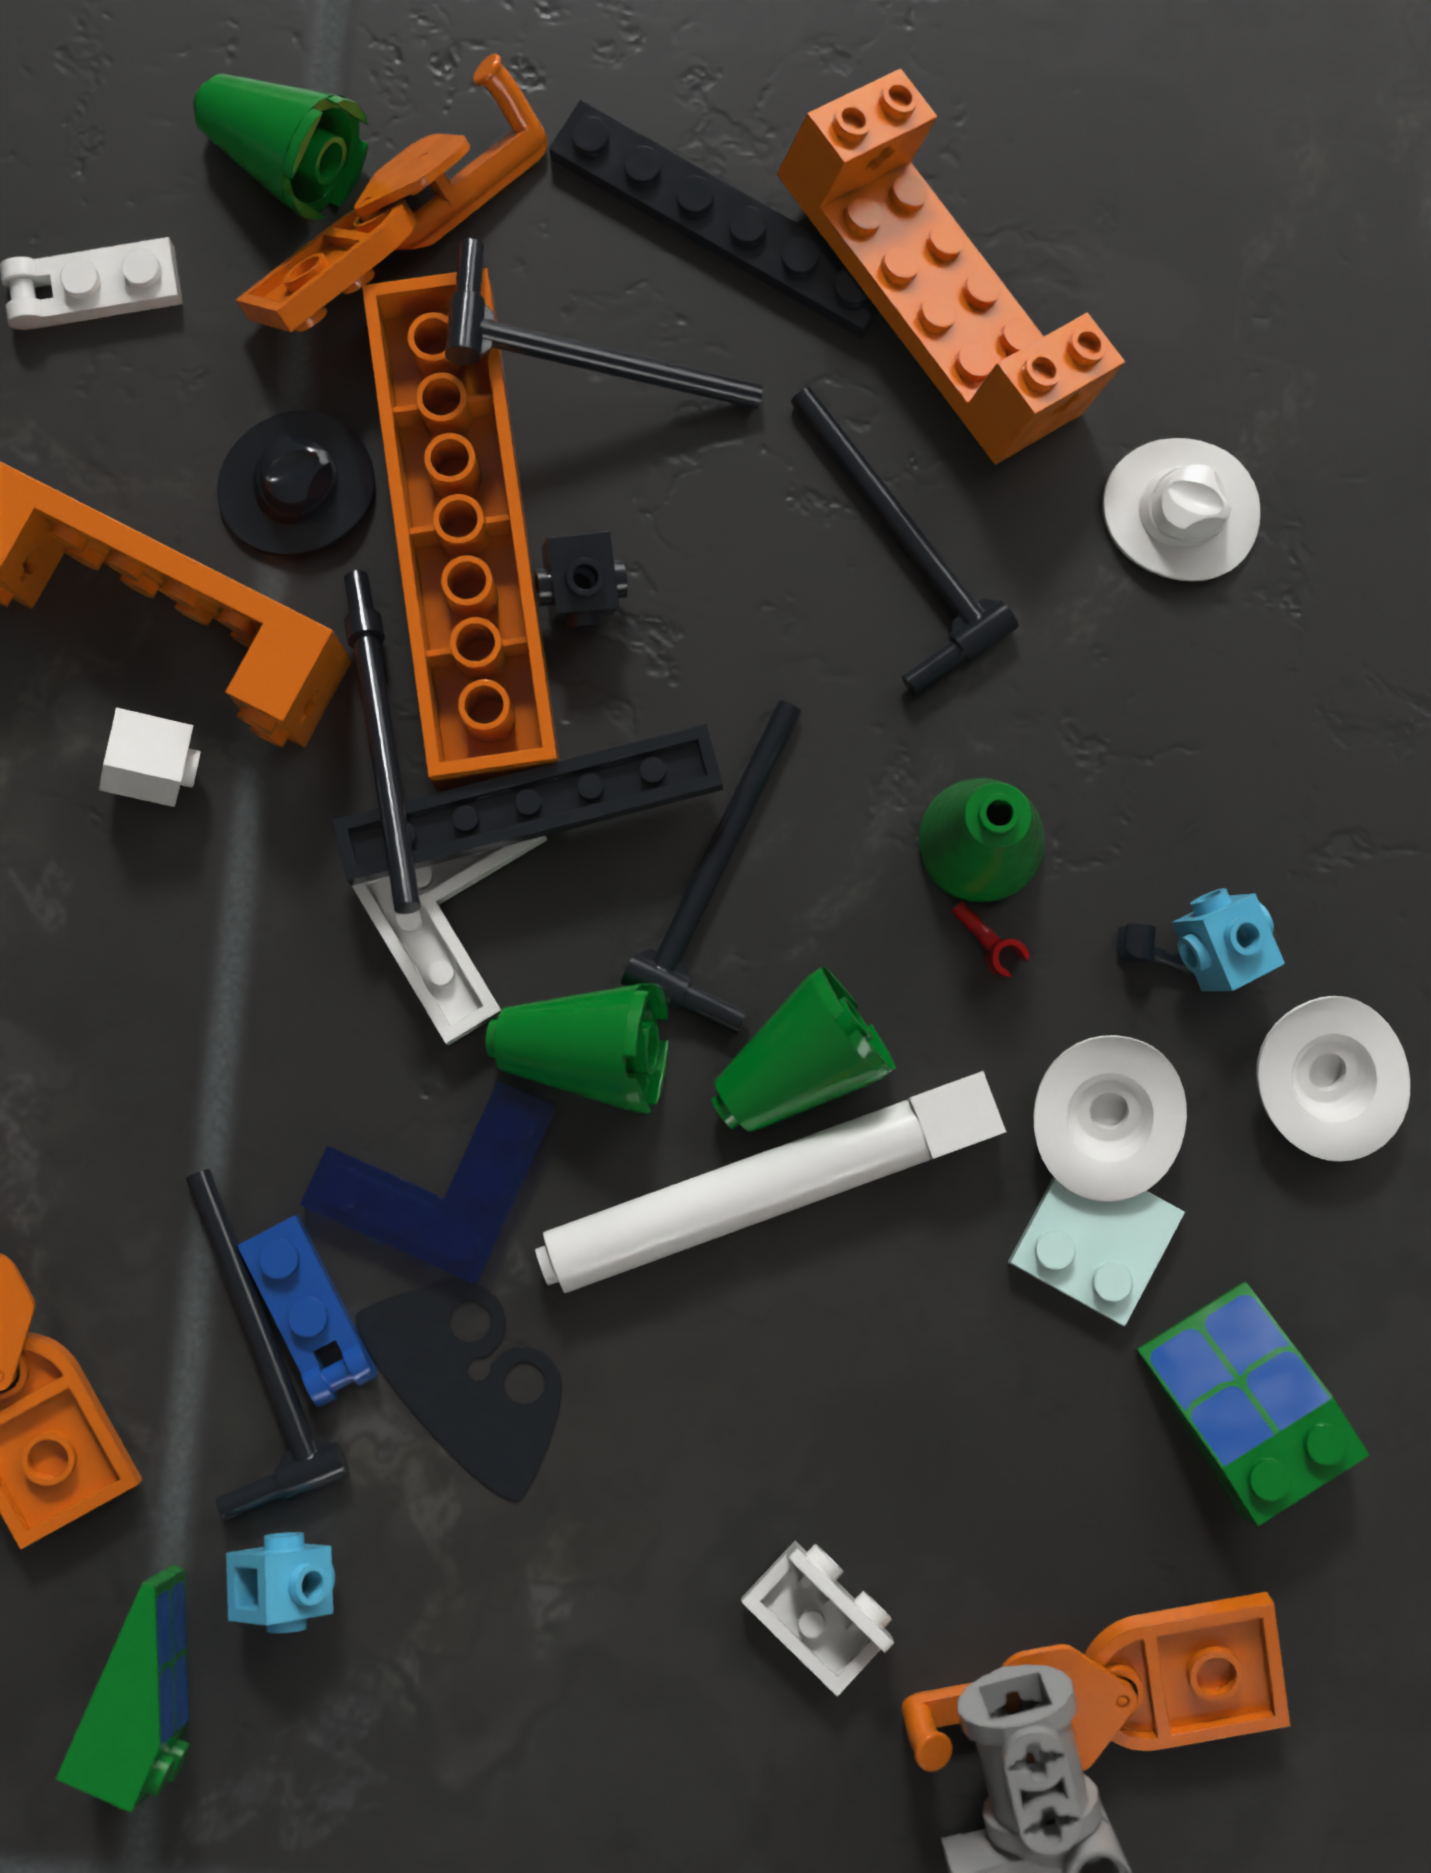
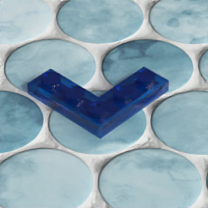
(449, 1230)

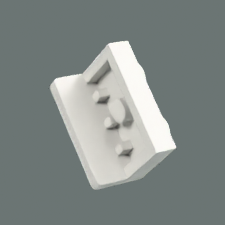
(819, 1616)

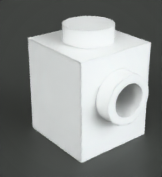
(148, 758)

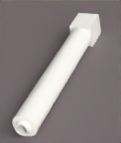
(770, 1183)

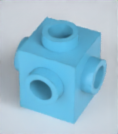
(1227, 940)
(280, 1583)

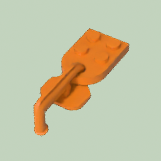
(382, 220)
(54, 1433)
(1193, 1675)

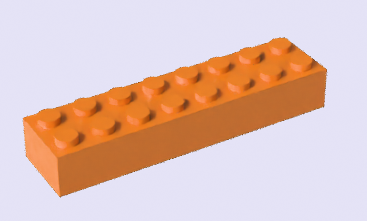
(459, 540)

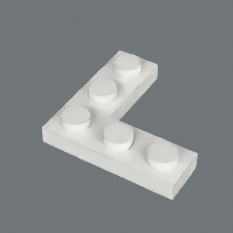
(429, 946)

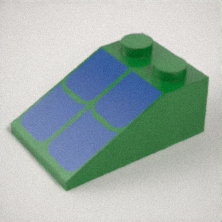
(1251, 1404)
(140, 1705)

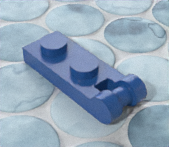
(307, 1308)

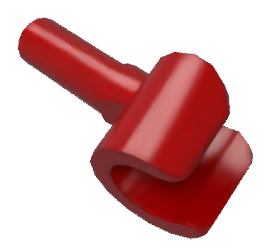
(989, 940)

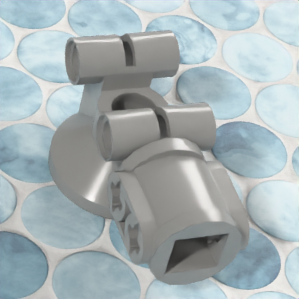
(1038, 1812)

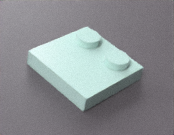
(1096, 1248)

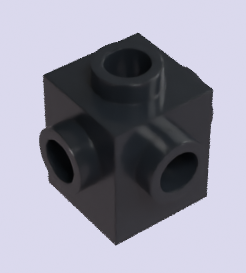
(588, 558)

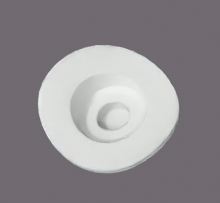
(1182, 509)
(1334, 1078)
(1110, 1117)

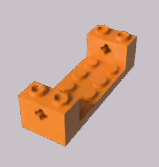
(930, 280)
(290, 658)

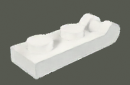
(92, 284)

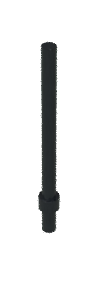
(365, 635)

